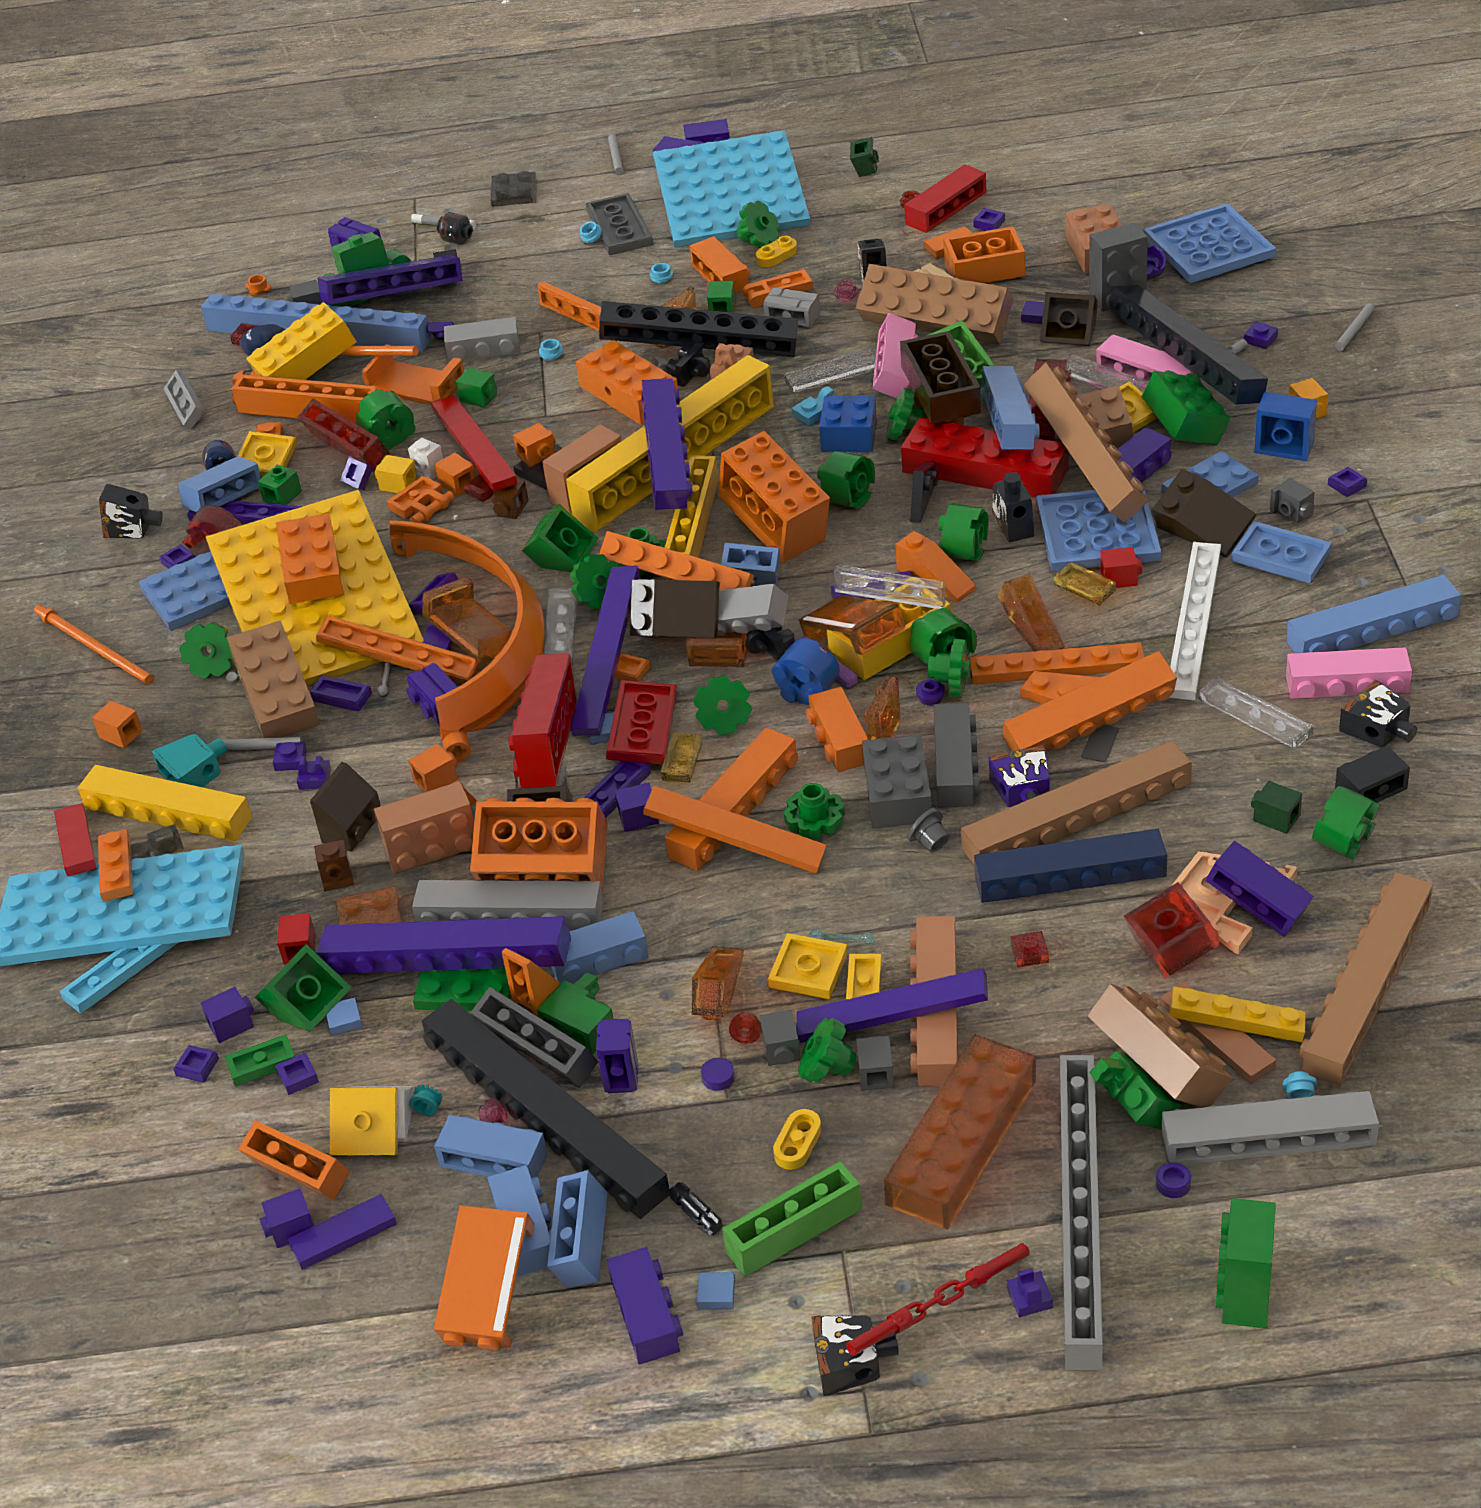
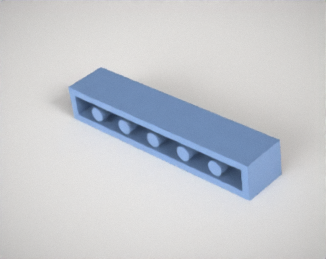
(1009, 408)
(1375, 617)

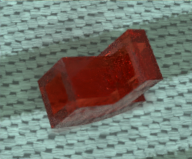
(208, 521)

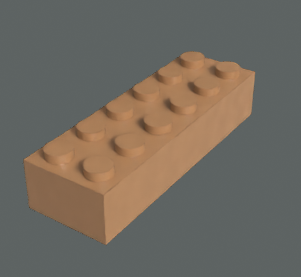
(935, 301)

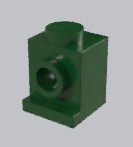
(864, 157)

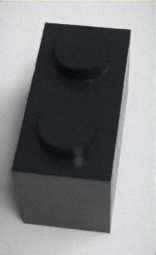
(1375, 775)

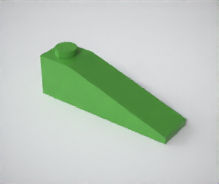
(970, 349)

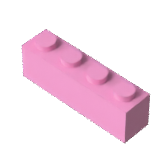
(1136, 358)
(888, 373)
(1347, 672)

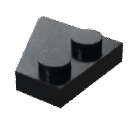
(924, 480)

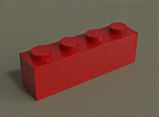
(945, 198)

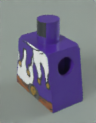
(1020, 774)

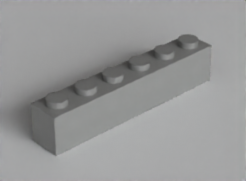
(489, 899)
(1270, 1128)

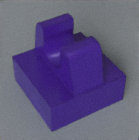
(313, 773)
(1029, 1293)

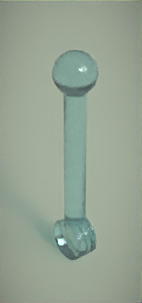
(867, 938)

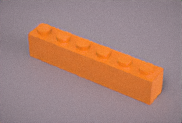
(290, 396)
(1092, 705)
(736, 791)

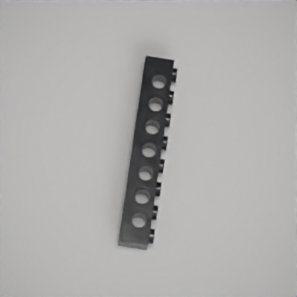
(688, 326)

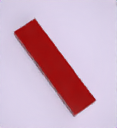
(75, 839)

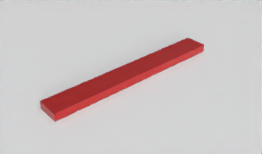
(474, 443)

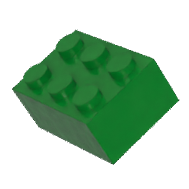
(1185, 407)
(1246, 1262)

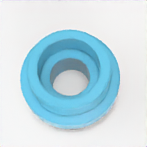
(590, 232)
(661, 273)
(550, 349)
(1299, 1085)

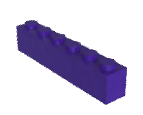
(389, 279)
(664, 444)

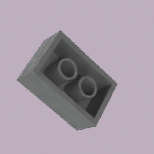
(1116, 259)
(896, 780)

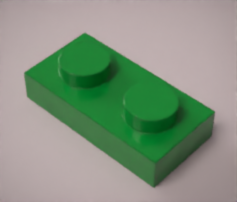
(258, 1059)

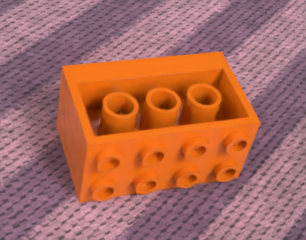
(773, 496)
(539, 840)

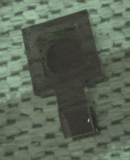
(160, 842)

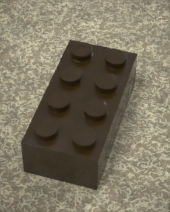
(940, 377)

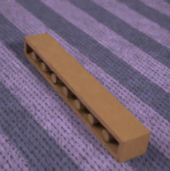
(1086, 442)
(1081, 802)
(1366, 980)

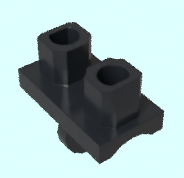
(690, 364)
(770, 641)

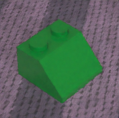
(559, 541)
(303, 990)

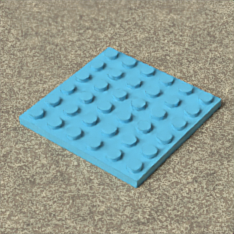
(713, 181)

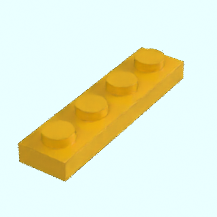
(1237, 1014)

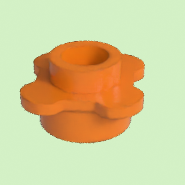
(257, 284)

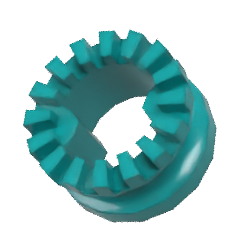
(425, 1100)

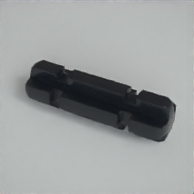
(696, 1208)

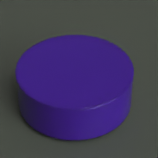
(717, 1073)
(1173, 1180)

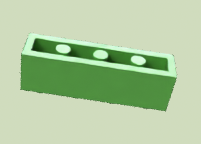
(792, 1218)

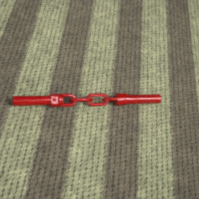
(903, 1318)

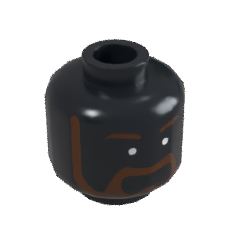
(454, 228)

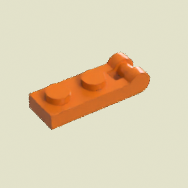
(759, 290)

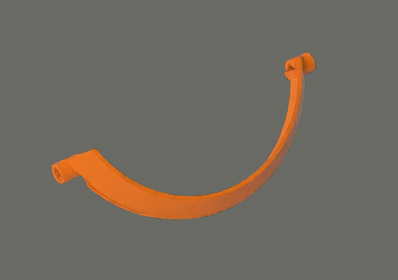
(503, 680)

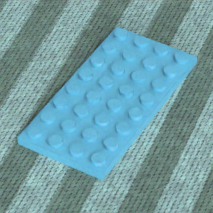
(171, 902)

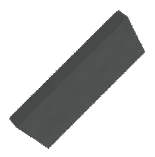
(620, 223)

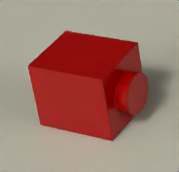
(1120, 566)
(294, 934)

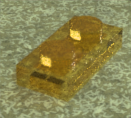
(1085, 583)
(681, 757)

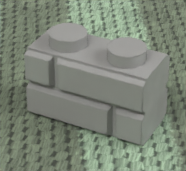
(793, 304)

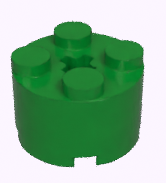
(386, 417)
(847, 478)
(963, 531)
(936, 633)
(1346, 822)

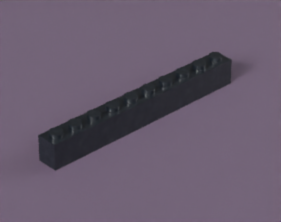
(1188, 344)
(546, 1108)

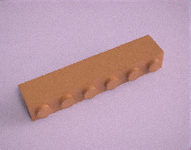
(937, 1031)

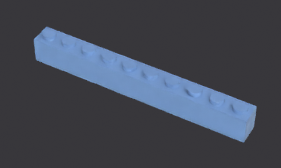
(367, 326)

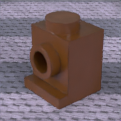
(510, 500)
(334, 865)

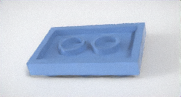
(1224, 473)
(1281, 552)

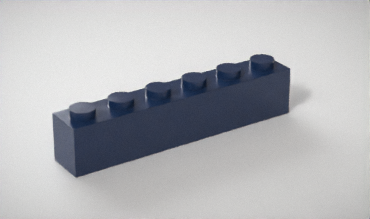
(1070, 865)

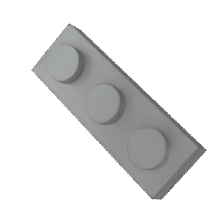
(183, 399)

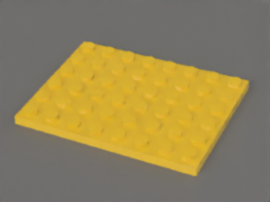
(256, 589)

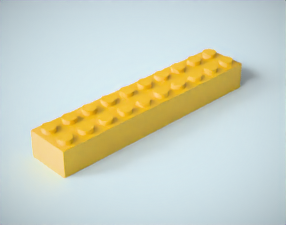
(709, 418)

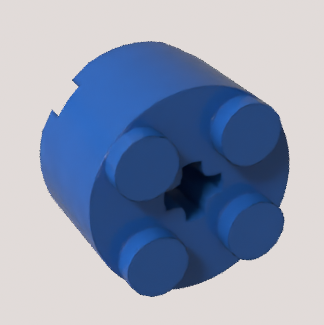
(805, 671)

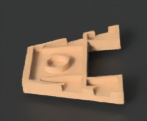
(1216, 904)

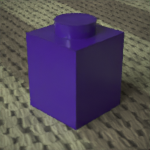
(631, 807)
(228, 1014)
(285, 1217)

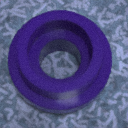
(930, 692)

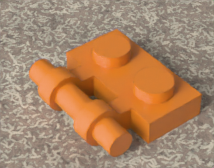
(416, 496)

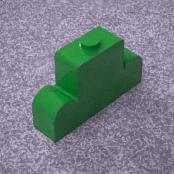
(363, 253)

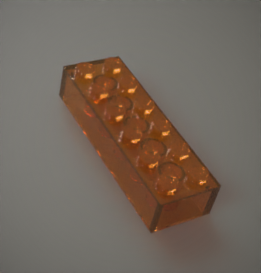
(960, 1131)

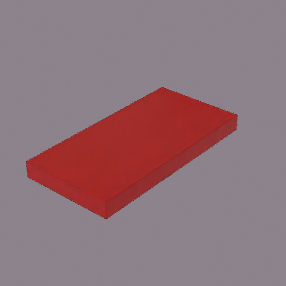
(641, 722)

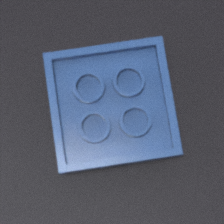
(186, 591)

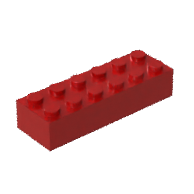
(976, 458)
(544, 721)

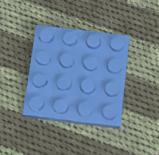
(1210, 243)
(1081, 525)

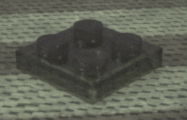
(513, 188)

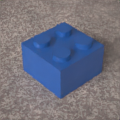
(848, 423)
(1285, 426)

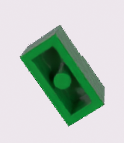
(575, 1011)
(1134, 1089)

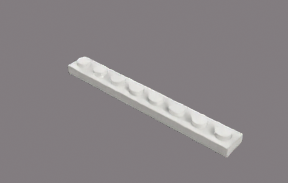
(1194, 619)

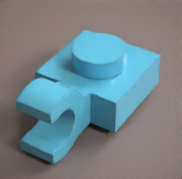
(810, 409)

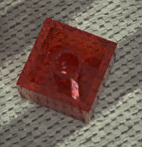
(1171, 930)

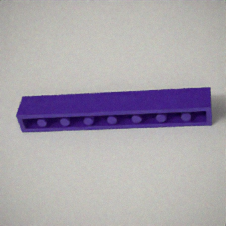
(443, 944)

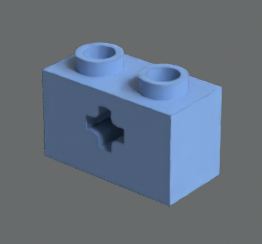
(756, 560)

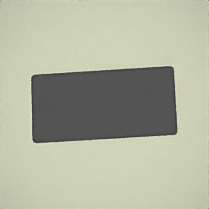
(1100, 743)

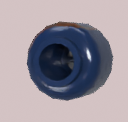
(217, 453)

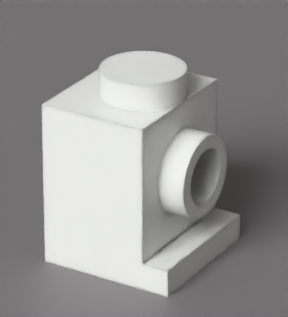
(425, 456)

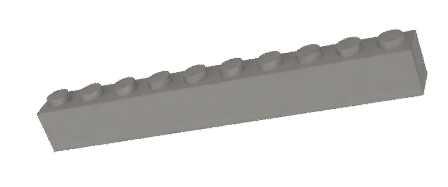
(1080, 1215)

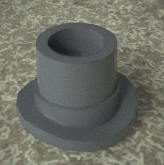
(929, 830)

